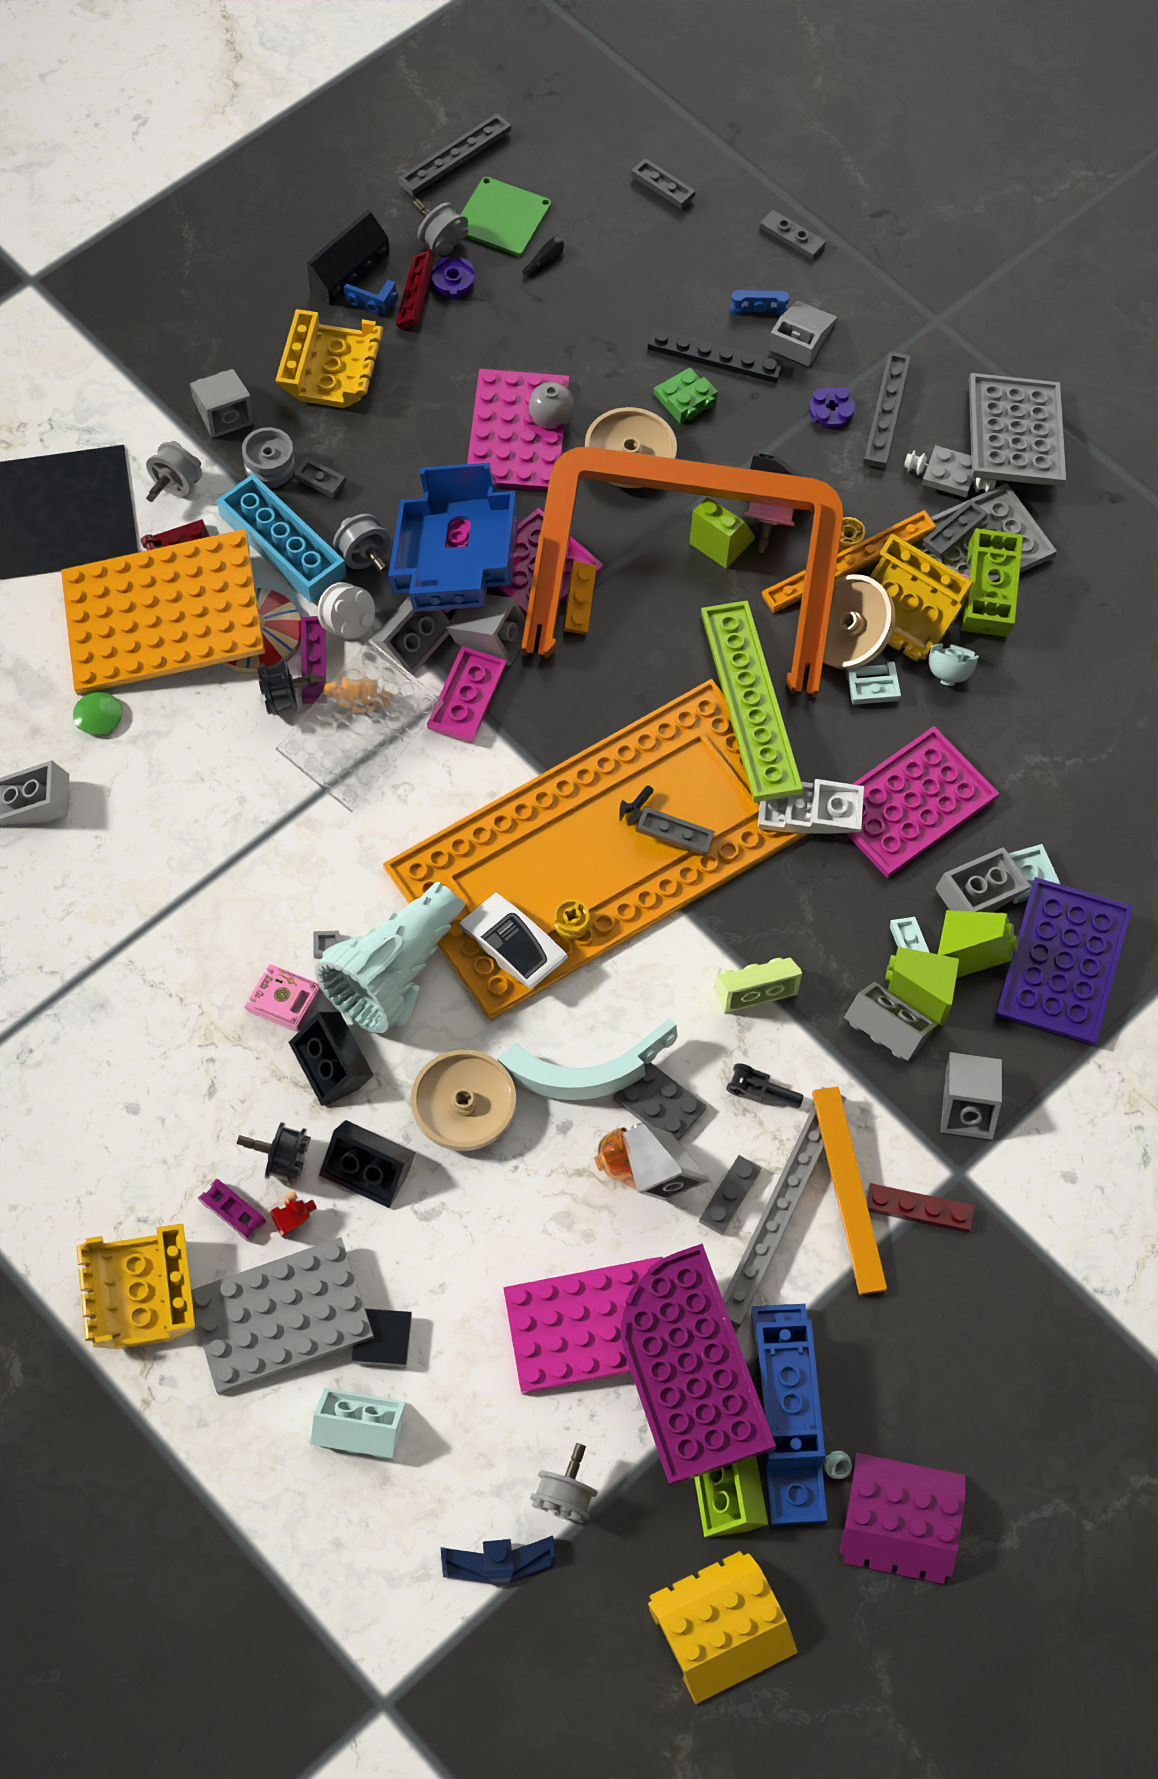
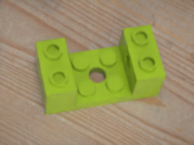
(992, 604)

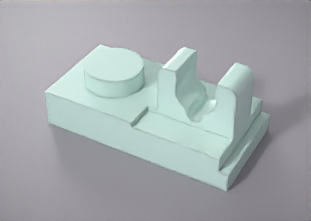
(908, 934)

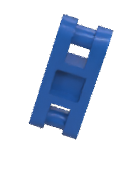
(759, 301)

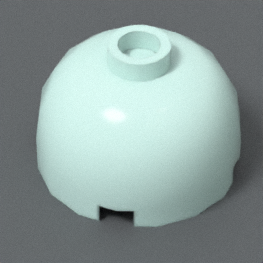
(952, 664)

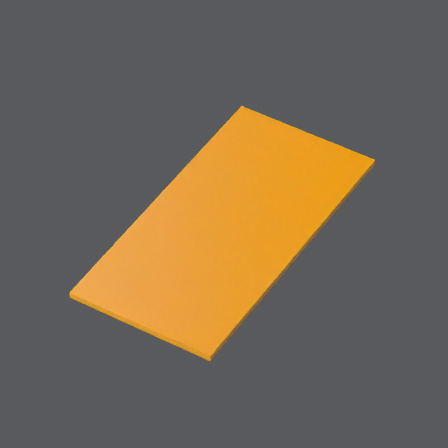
(566, 842)

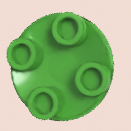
(97, 713)

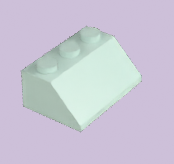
(357, 1423)

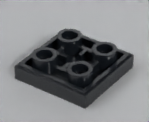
(390, 1340)

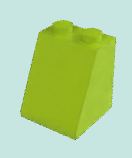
(719, 532)
(977, 940)
(923, 981)

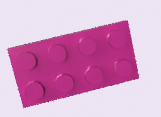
(467, 694)

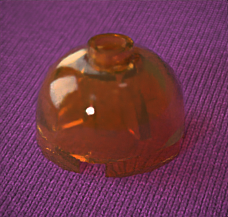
(613, 1156)

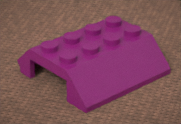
(903, 1518)

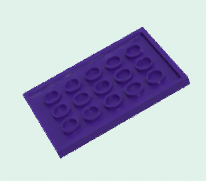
(1064, 961)

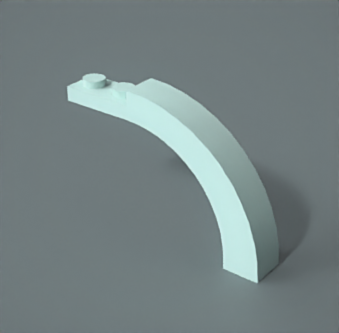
(587, 1081)

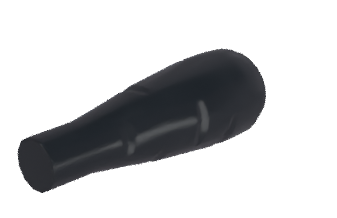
(547, 253)

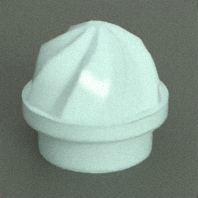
(838, 1465)

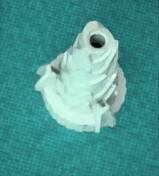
(374, 973)

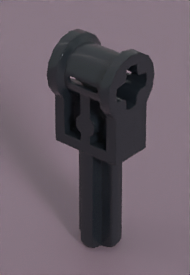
(757, 1085)

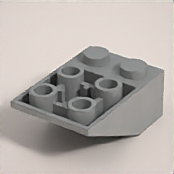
(801, 332)

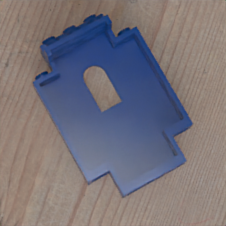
(458, 575)

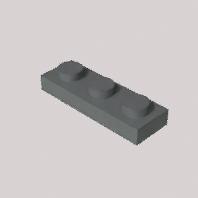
(663, 183)
(954, 529)
(675, 831)
(730, 1195)

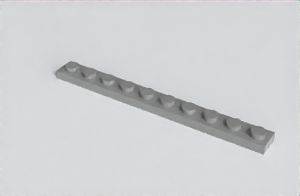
(774, 1220)

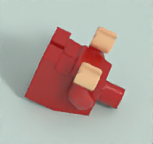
(292, 1215)

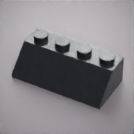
(347, 258)

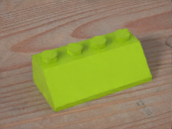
(731, 1499)

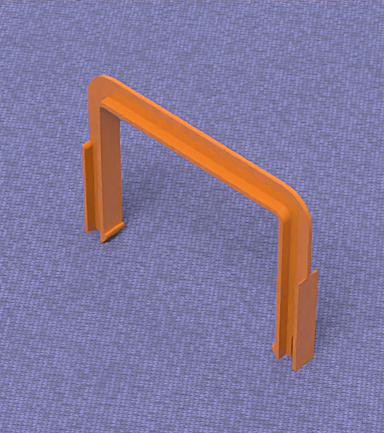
(700, 480)

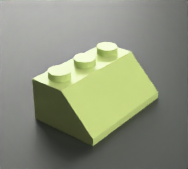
(758, 984)

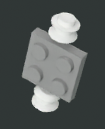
(948, 471)

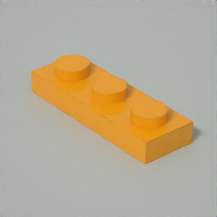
(579, 597)

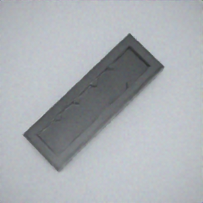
(792, 234)

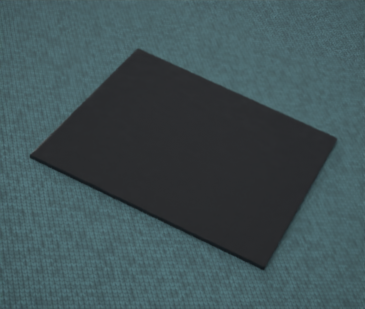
(64, 511)

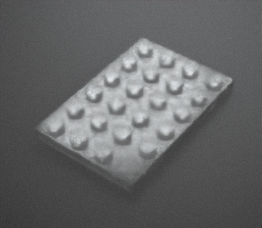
(359, 725)

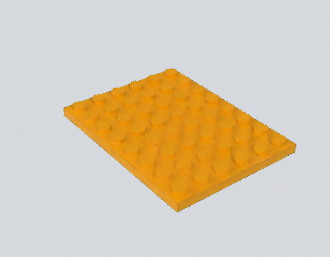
(161, 612)

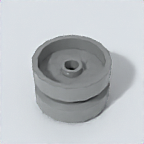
(269, 456)

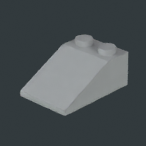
(34, 795)
(983, 883)

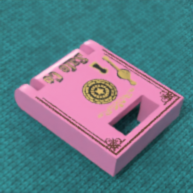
(278, 994)

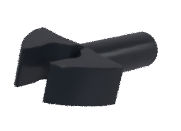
(635, 806)

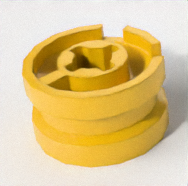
(853, 528)
(577, 926)

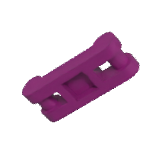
(232, 1209)

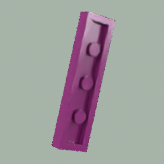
(313, 657)

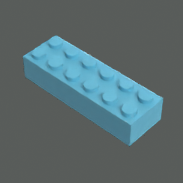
(282, 538)

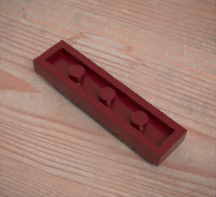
(415, 289)
(920, 1208)

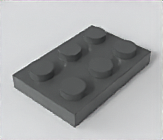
(661, 1102)

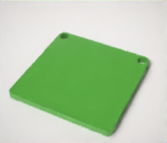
(504, 215)

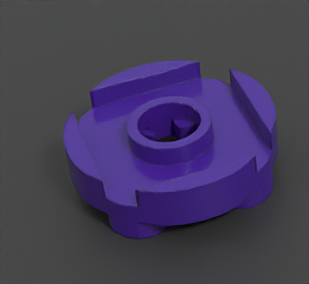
(453, 287)
(832, 397)

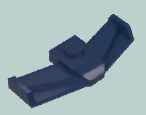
(499, 1562)

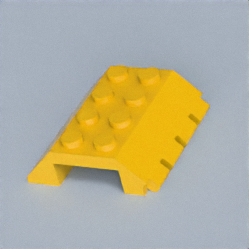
(327, 361)
(923, 593)
(136, 1289)
(723, 1625)

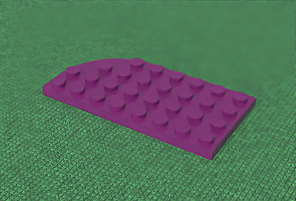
(691, 1369)

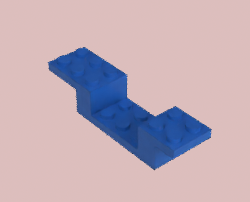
(792, 1412)

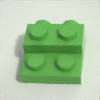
(686, 395)

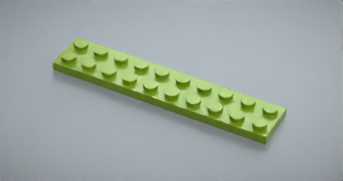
(751, 702)

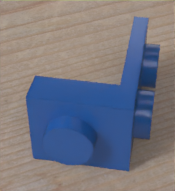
(374, 303)

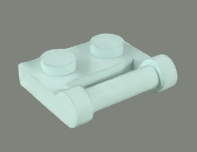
(873, 688)

